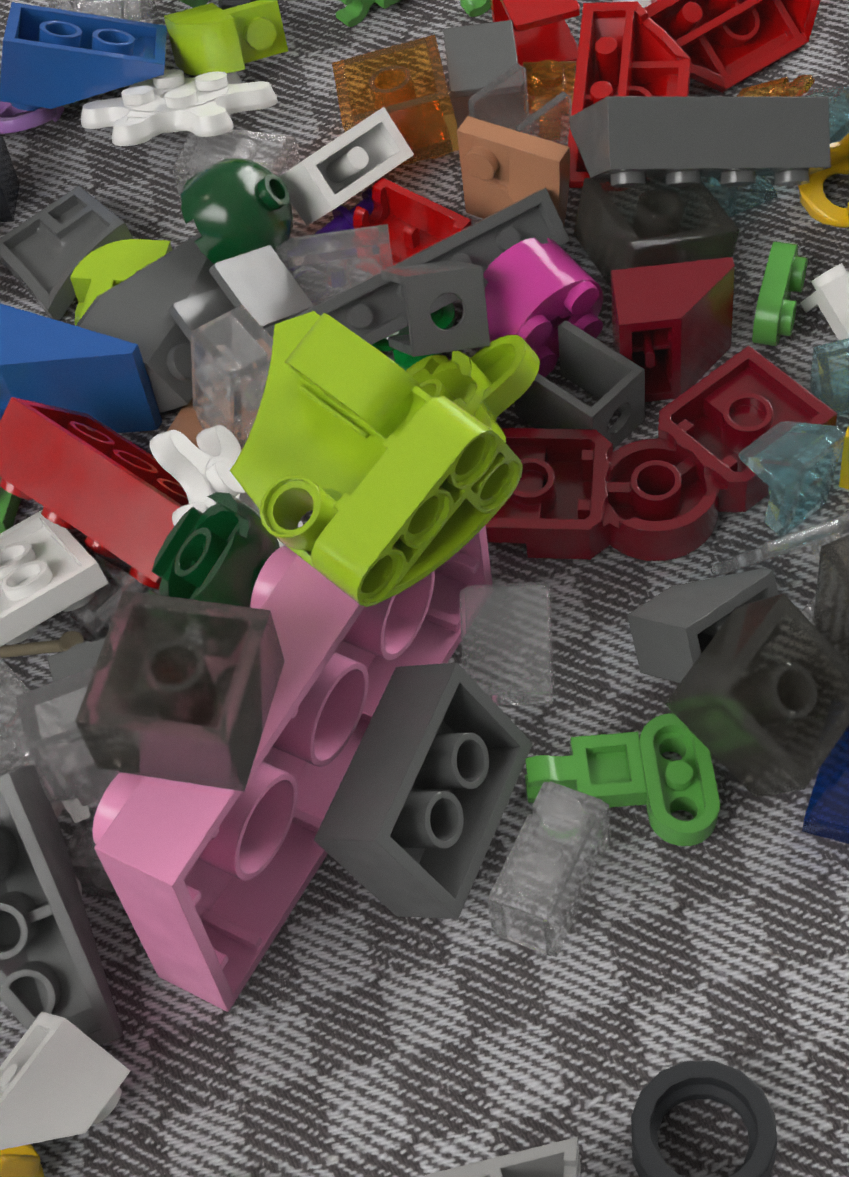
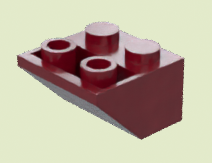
(673, 321)

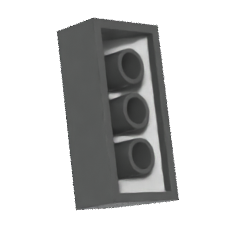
(703, 138)

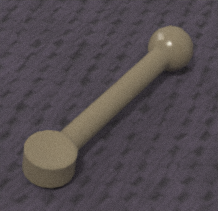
(65, 642)

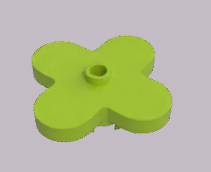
(484, 382)

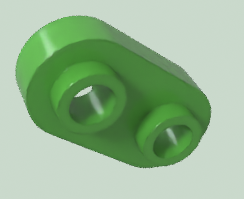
(774, 309)
(678, 784)

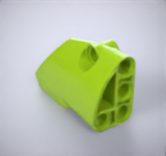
(374, 456)

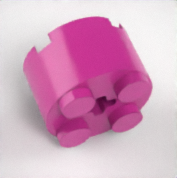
(535, 291)

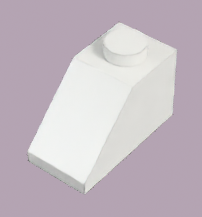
(346, 166)
(56, 1084)

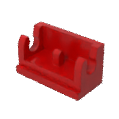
(411, 219)

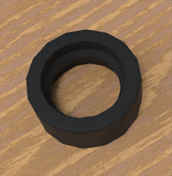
(703, 1081)

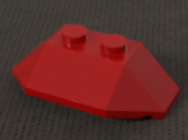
(734, 37)
(622, 56)

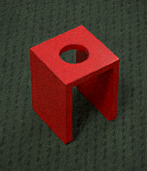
(540, 28)

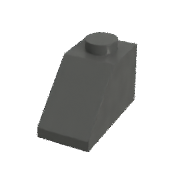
(684, 619)

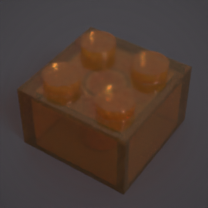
(411, 88)

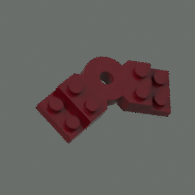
(656, 493)

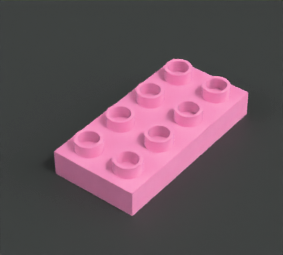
(222, 868)

